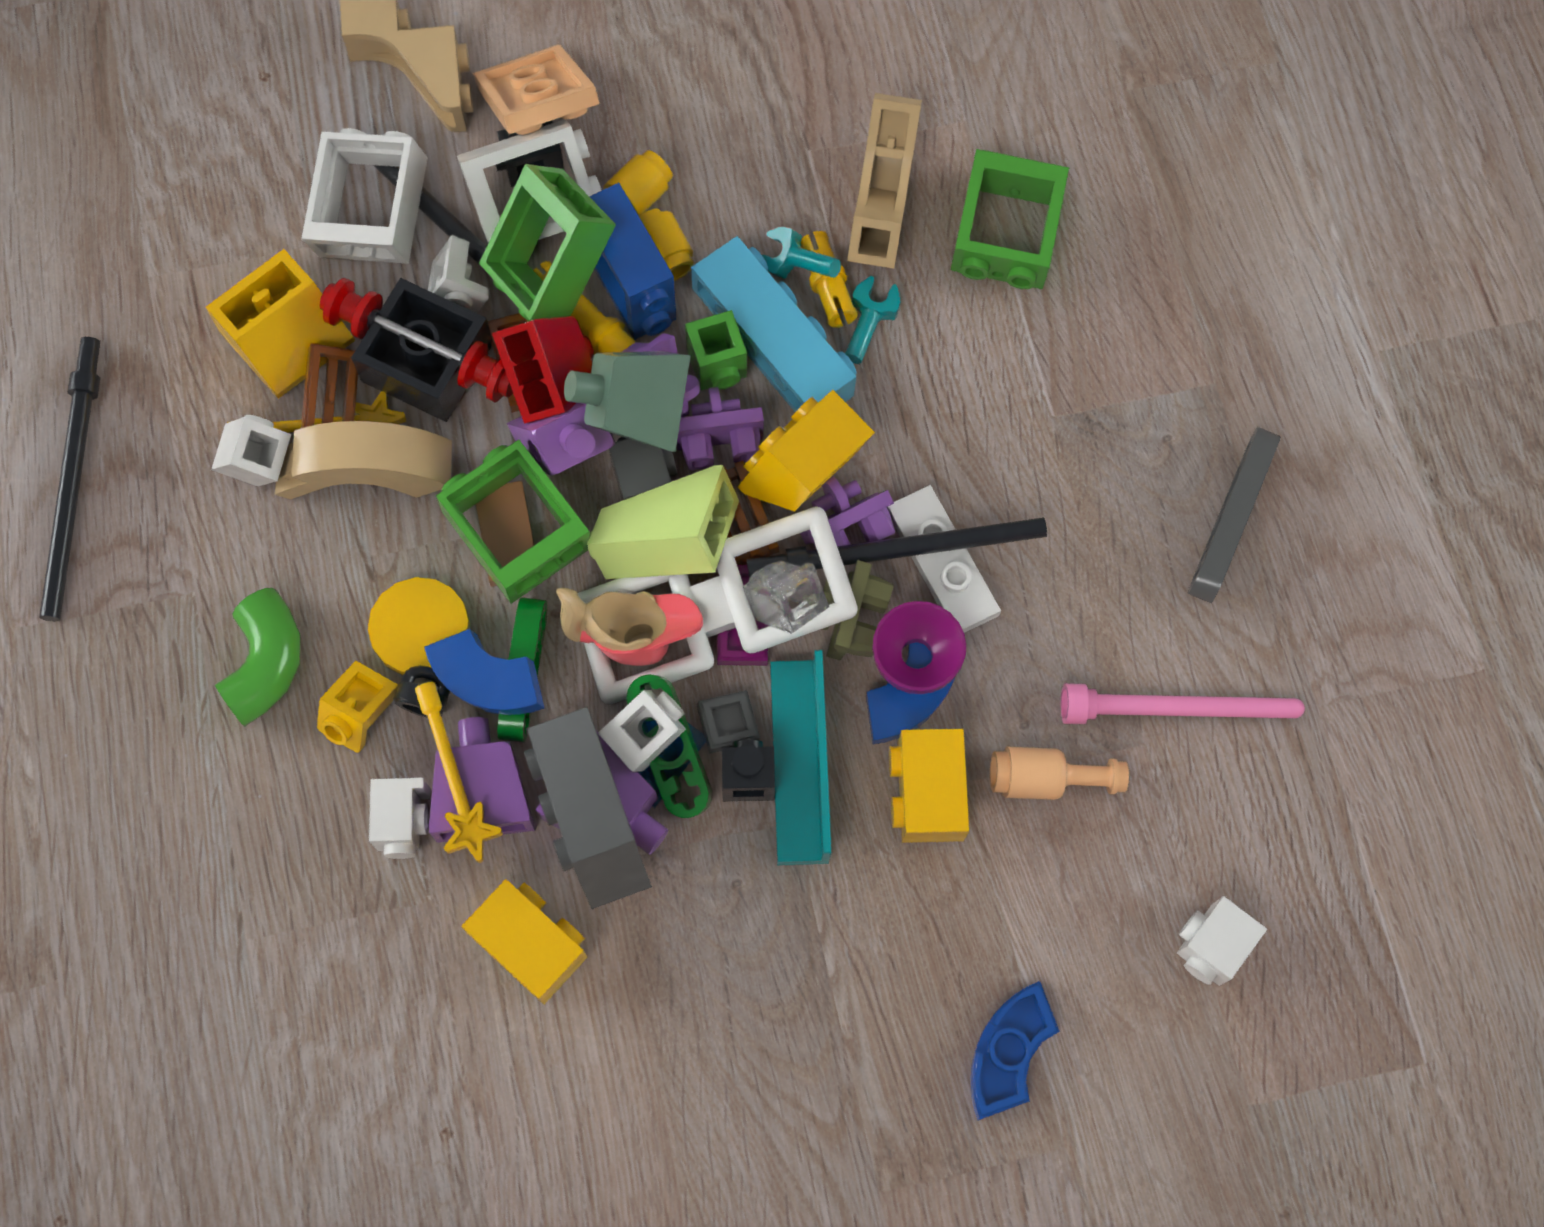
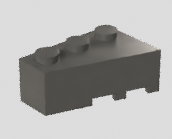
(586, 807)

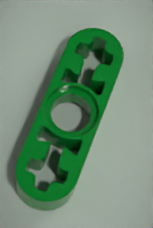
(526, 641)
(697, 777)

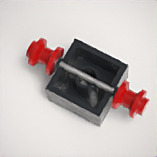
(417, 345)

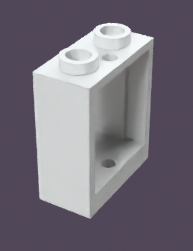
(475, 161)
(364, 242)

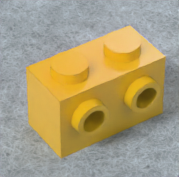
(930, 785)
(526, 940)

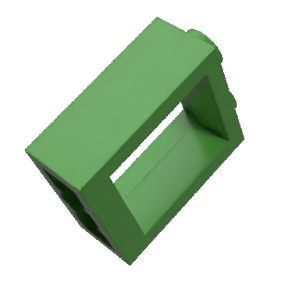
(1020, 180)
(535, 198)
(540, 560)

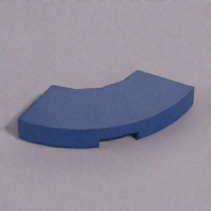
(485, 680)
(897, 710)
(1006, 1050)

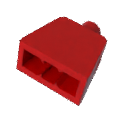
(538, 360)

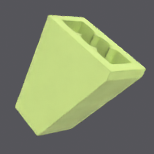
(666, 529)

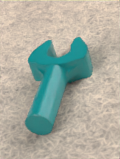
(794, 255)
(871, 314)

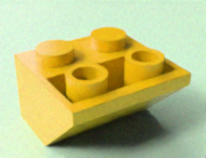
(274, 320)
(805, 452)

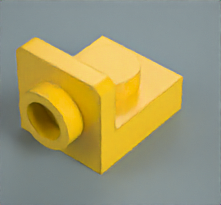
(354, 705)

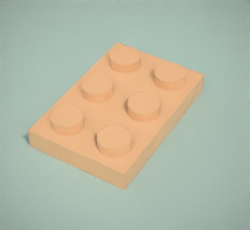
(536, 90)

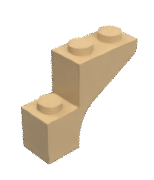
(425, 55)

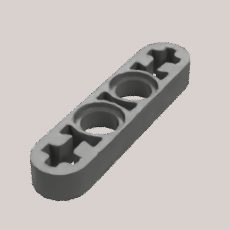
(1234, 515)

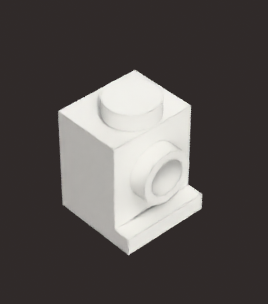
(626, 735)
(398, 815)

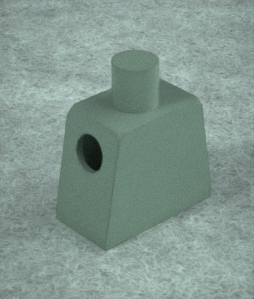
(633, 395)

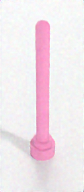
(1081, 703)

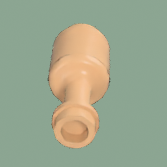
(1045, 773)

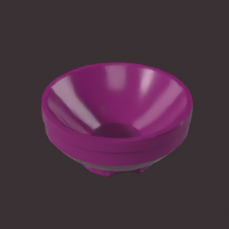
(921, 624)

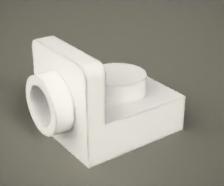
(451, 276)

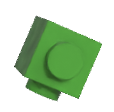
(716, 351)

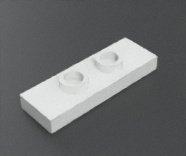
(948, 574)

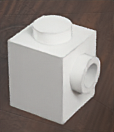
(251, 450)
(1218, 941)

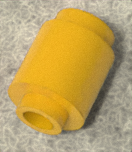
(643, 180)
(669, 241)

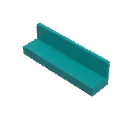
(800, 762)

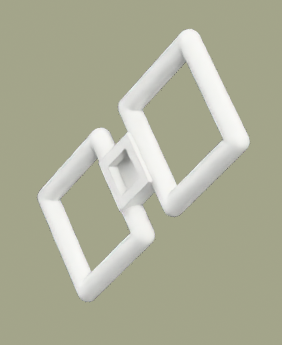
(726, 605)

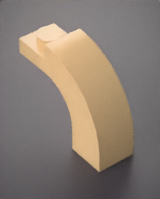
(884, 180)
(365, 454)

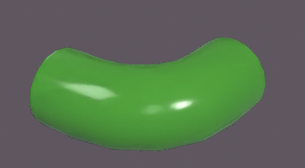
(271, 656)

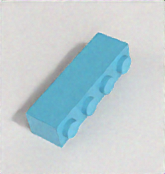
(773, 329)

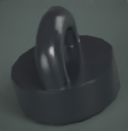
(406, 696)

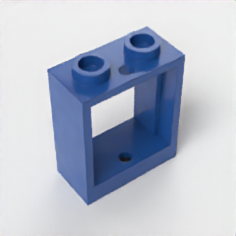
(634, 269)

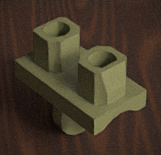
(870, 593)

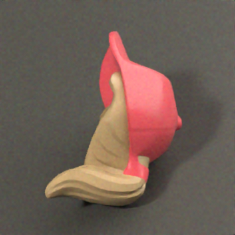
(629, 626)

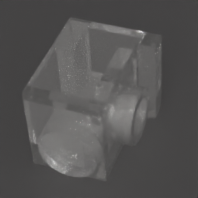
(779, 584)

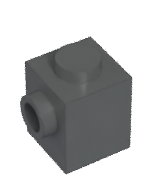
(640, 467)

